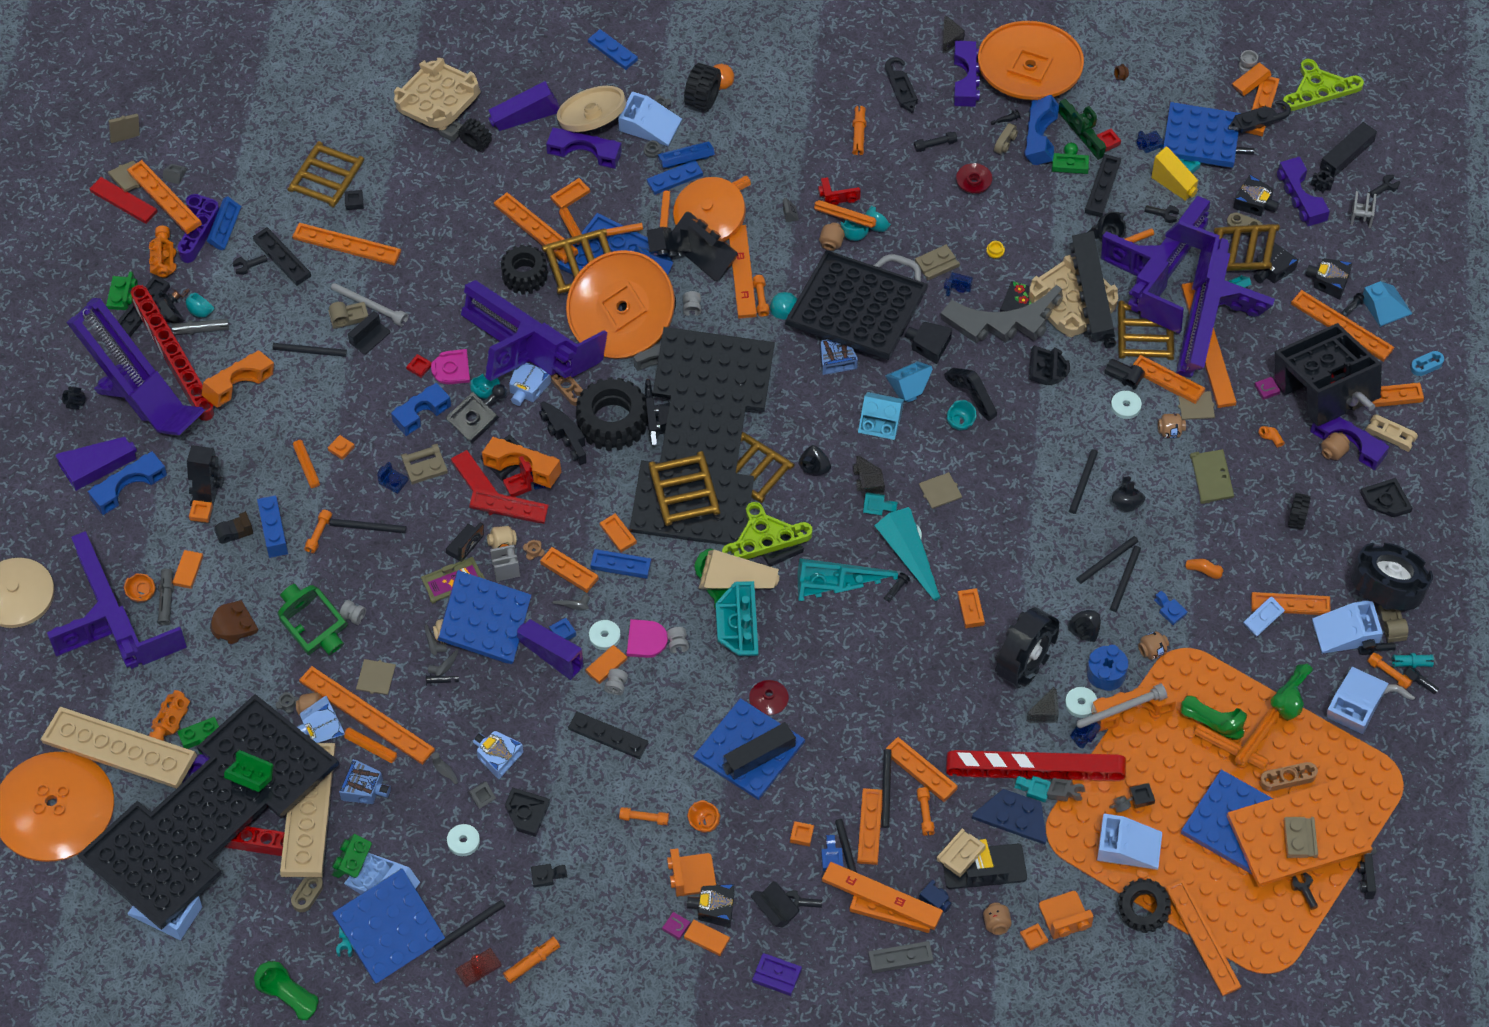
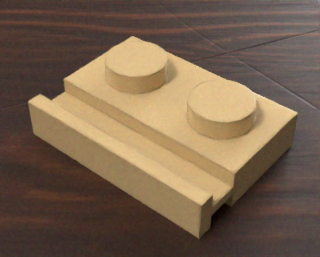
(961, 852)

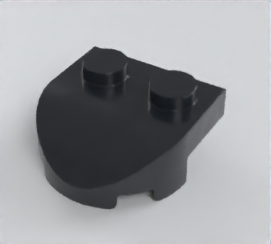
(1048, 366)

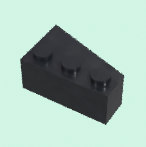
(204, 473)

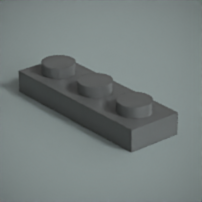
(900, 957)

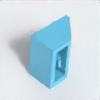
(880, 415)

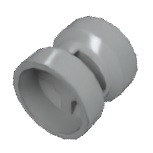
(1248, 60)
(691, 303)
(352, 612)
(677, 638)
(616, 681)

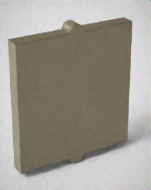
(124, 128)
(123, 178)
(1201, 410)
(940, 490)
(375, 677)

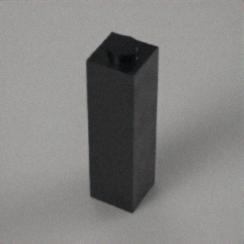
(1348, 149)
(759, 751)

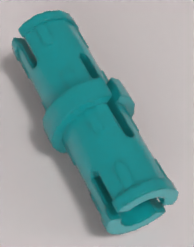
(1412, 660)

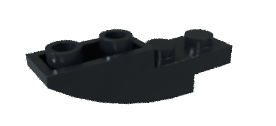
(563, 427)

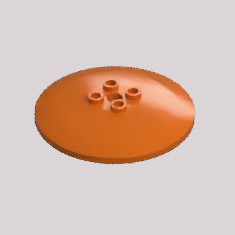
(1049, 49)
(616, 280)
(58, 830)

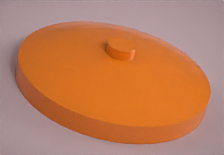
(715, 202)

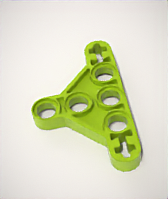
(1327, 84)
(773, 532)

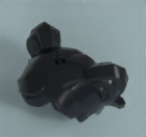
(1112, 223)

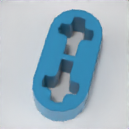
(1426, 361)

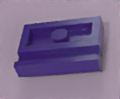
(777, 974)

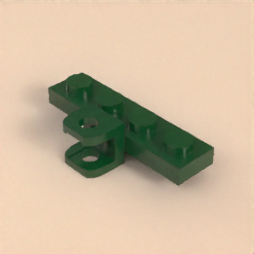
(1082, 126)

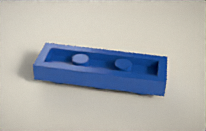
(613, 49)
(686, 154)
(674, 177)
(224, 223)
(621, 563)

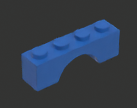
(1042, 114)
(146, 469)

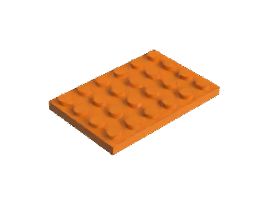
(1262, 834)

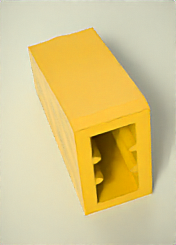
(1174, 174)

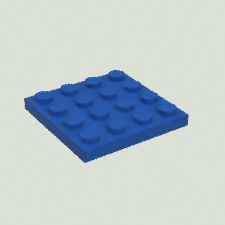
(1201, 134)
(617, 242)
(484, 617)
(737, 728)
(1209, 821)
(388, 925)

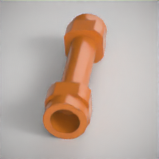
(759, 283)
(323, 518)
(1376, 661)
(923, 796)
(661, 818)

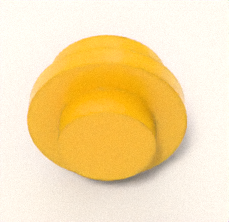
(995, 249)

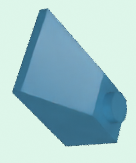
(1385, 303)
(910, 380)

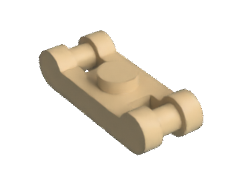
(1391, 432)

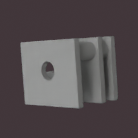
(1363, 210)
(505, 566)

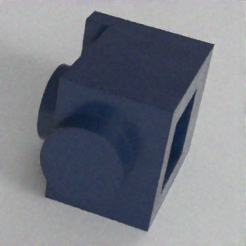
(935, 896)

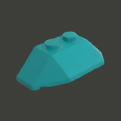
(737, 619)

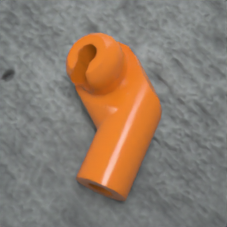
(1271, 434)

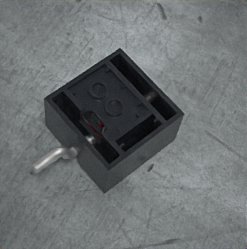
(1333, 369)

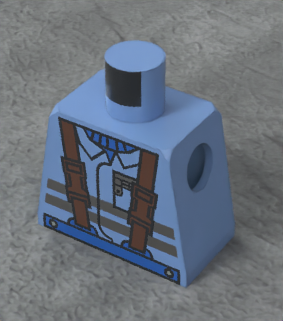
(837, 357)
(363, 784)

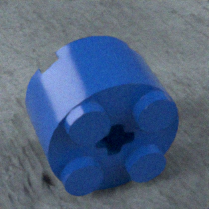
(1107, 667)

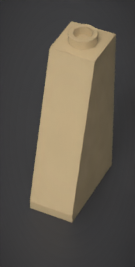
(724, 569)

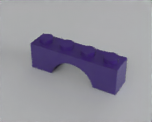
(965, 89)
(563, 142)
(1311, 209)
(1370, 449)

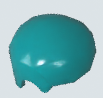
(881, 222)
(854, 231)
(782, 304)
(198, 306)
(480, 383)
(964, 410)

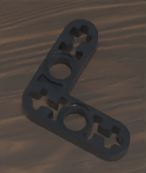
(970, 380)

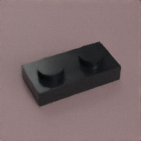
(1368, 884)

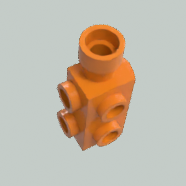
(162, 253)
(169, 716)

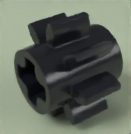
(1322, 181)
(73, 397)

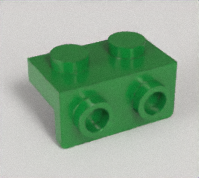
(250, 771)
(352, 856)

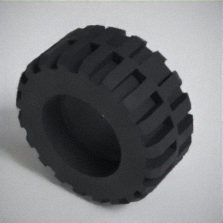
(615, 433)

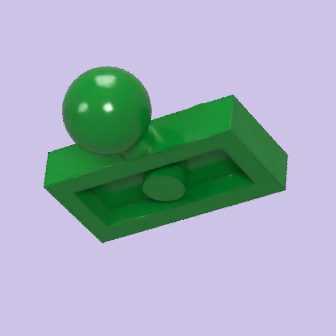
(1070, 161)
(197, 733)

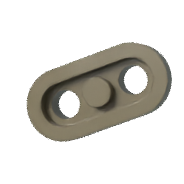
(1002, 144)
(1243, 221)
(306, 893)

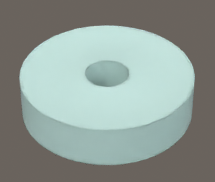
(1122, 411)
(601, 627)
(1074, 707)
(463, 848)

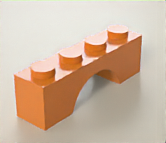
(253, 368)
(501, 454)
(1156, 707)

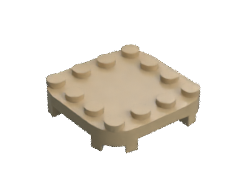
(436, 94)
(1069, 314)

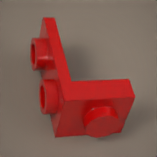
(836, 197)
(521, 482)

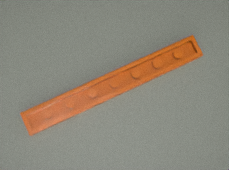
(1214, 362)
(367, 715)

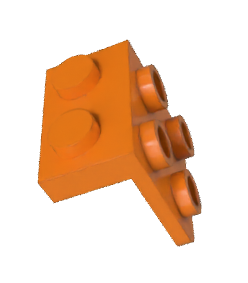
(690, 872)
(1065, 915)

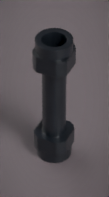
(950, 137)

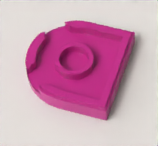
(451, 367)
(646, 639)

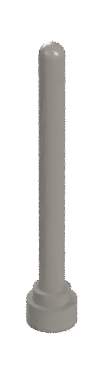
(397, 316)
(1157, 693)

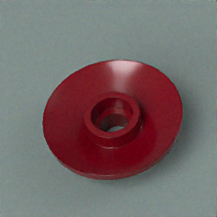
(974, 172)
(769, 704)

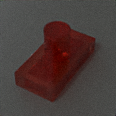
(478, 967)

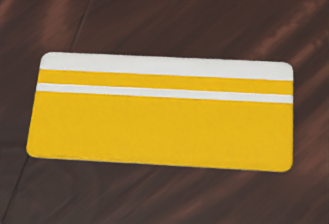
(984, 859)

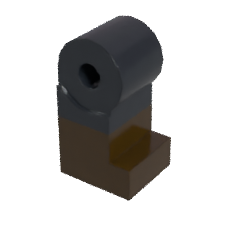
(233, 529)

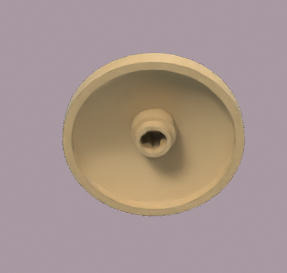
(591, 108)
(24, 592)

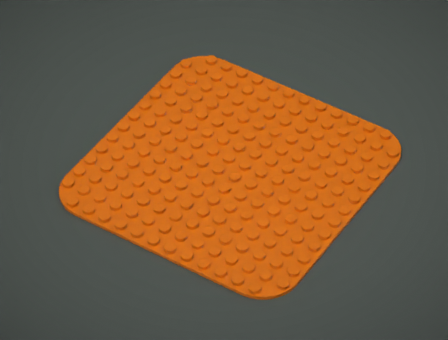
(1253, 924)

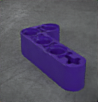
(206, 210)

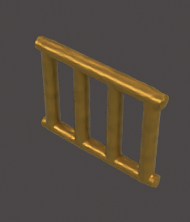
(310, 160)
(1254, 230)
(566, 243)
(1123, 337)
(755, 446)
(660, 484)

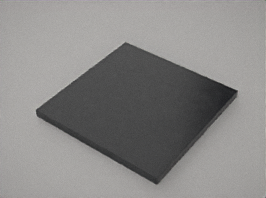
(856, 304)

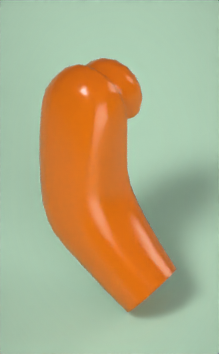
(1205, 567)

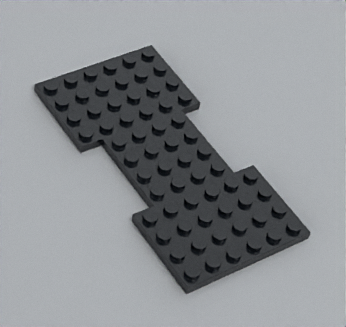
(709, 389)
(165, 854)

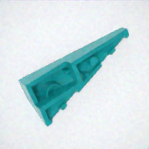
(902, 535)
(823, 576)

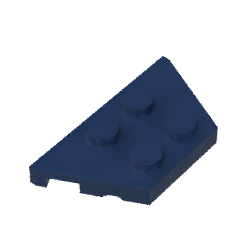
(1014, 814)

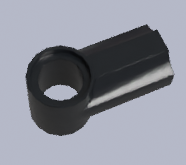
(1127, 374)

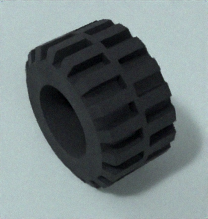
(702, 87)
(527, 280)
(1140, 888)

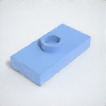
(1263, 616)

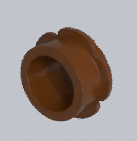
(1122, 71)

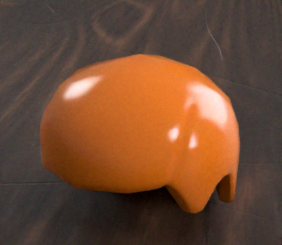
(727, 75)
(137, 584)
(703, 810)

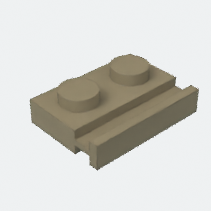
(937, 262)
(1300, 837)

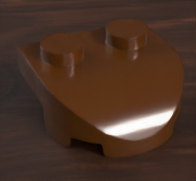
(232, 622)

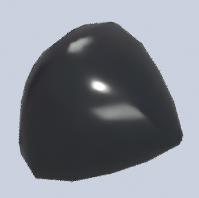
(814, 461)
(1127, 497)
(1085, 625)

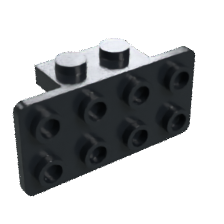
(707, 247)
(1008, 868)

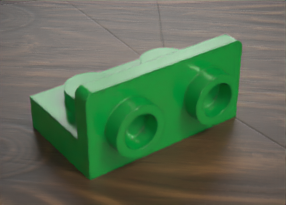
(120, 292)

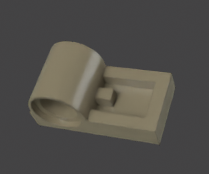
(347, 315)
(1393, 624)

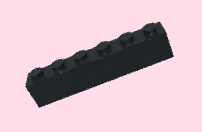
(1093, 286)

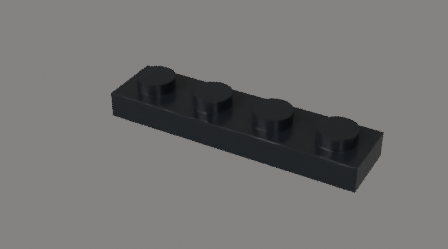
(1103, 185)
(281, 256)
(130, 319)
(608, 735)

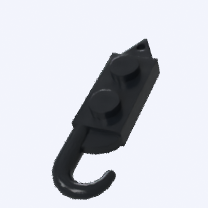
(901, 85)
(1258, 118)
(652, 413)

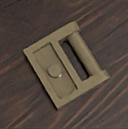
(426, 469)

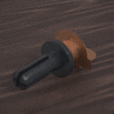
(175, 295)

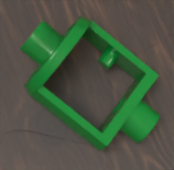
(298, 599)

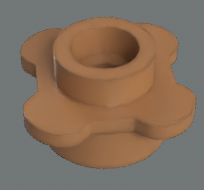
(533, 544)

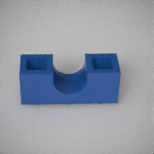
(432, 399)
(272, 526)

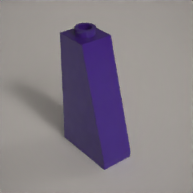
(524, 107)
(95, 461)
(552, 648)

